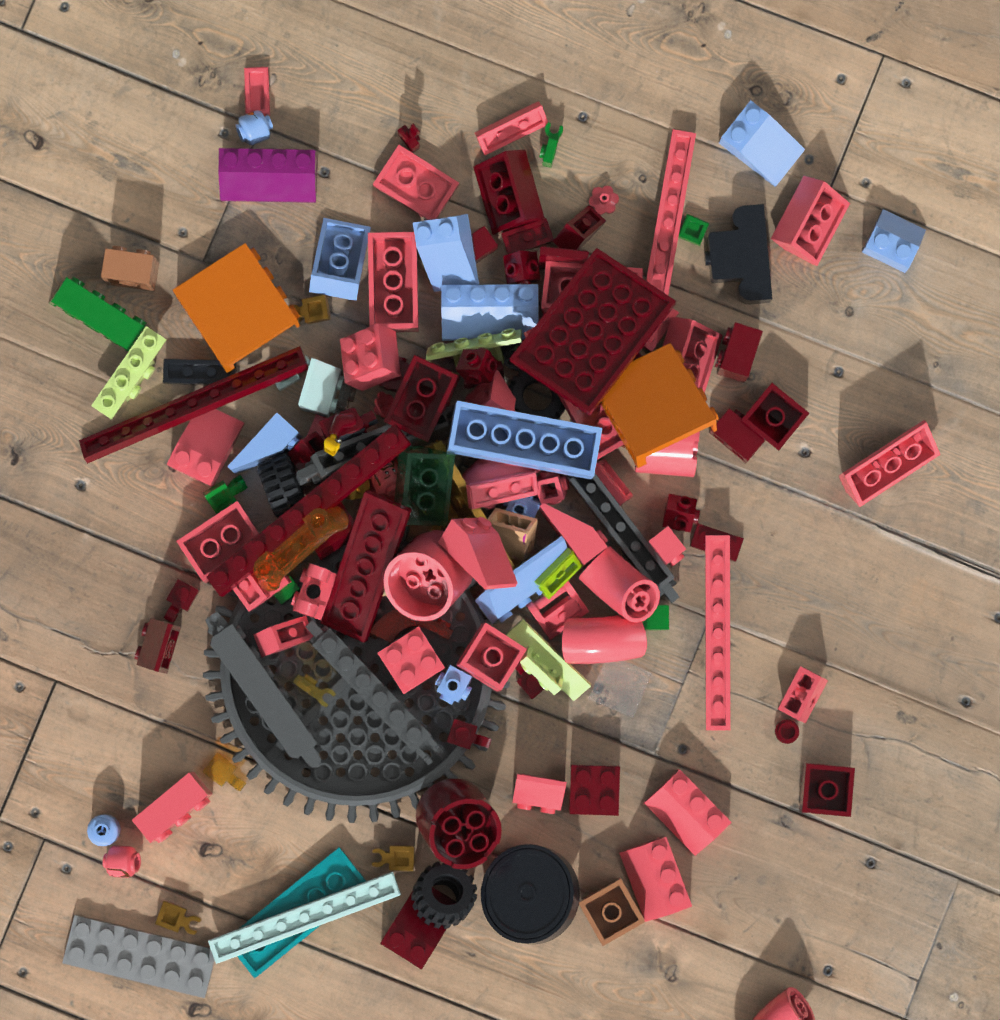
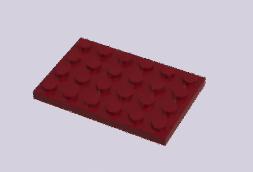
(593, 331)

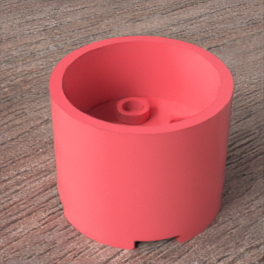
(674, 460)
(425, 578)

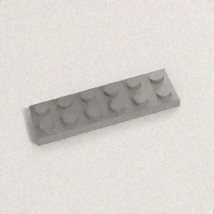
(139, 956)

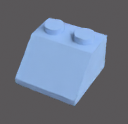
(894, 241)

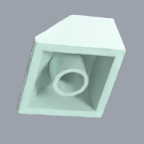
(320, 388)

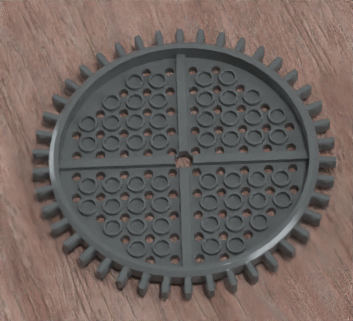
(357, 784)

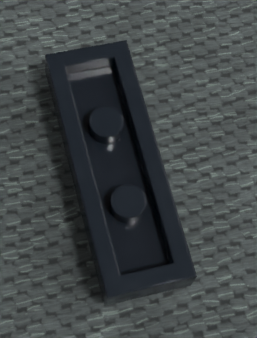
(194, 371)

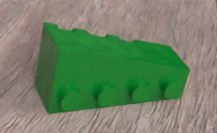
(97, 313)

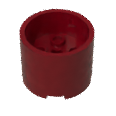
(444, 811)

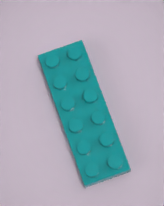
(326, 878)

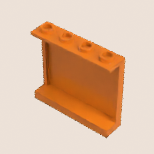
(236, 305)
(657, 404)

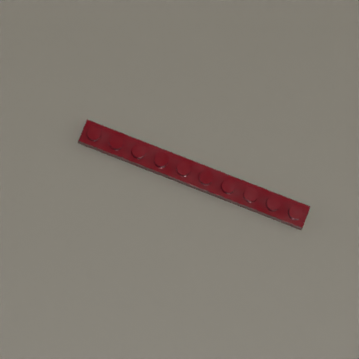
(193, 404)
(324, 496)

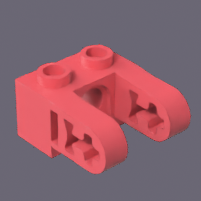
(314, 576)

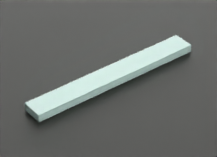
(304, 917)

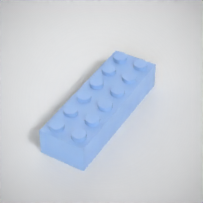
(524, 440)

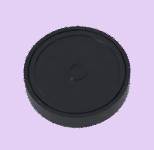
(530, 894)

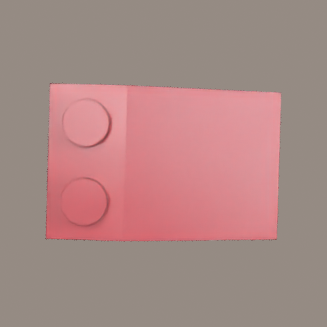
(206, 446)
(578, 536)
(479, 552)
(538, 792)

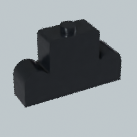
(742, 255)

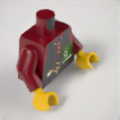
(344, 427)

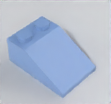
(761, 143)
(447, 251)
(339, 259)
(271, 441)

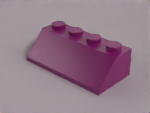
(267, 175)

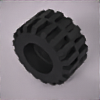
(518, 386)
(280, 483)
(435, 911)

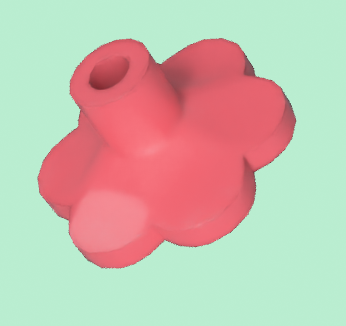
(600, 205)
(382, 404)

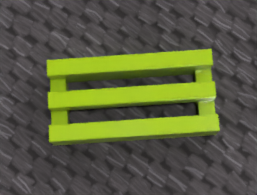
(558, 573)

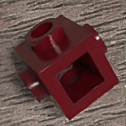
(521, 267)
(477, 365)
(680, 513)

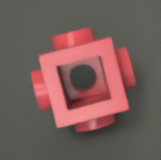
(550, 494)

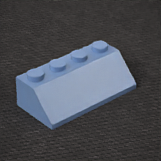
(487, 309)
(499, 602)

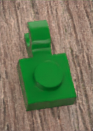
(548, 151)
(222, 495)

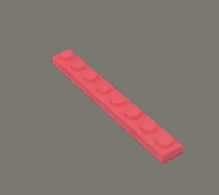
(670, 209)
(717, 631)

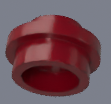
(787, 731)

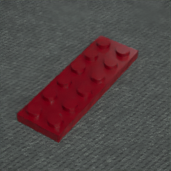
(362, 569)

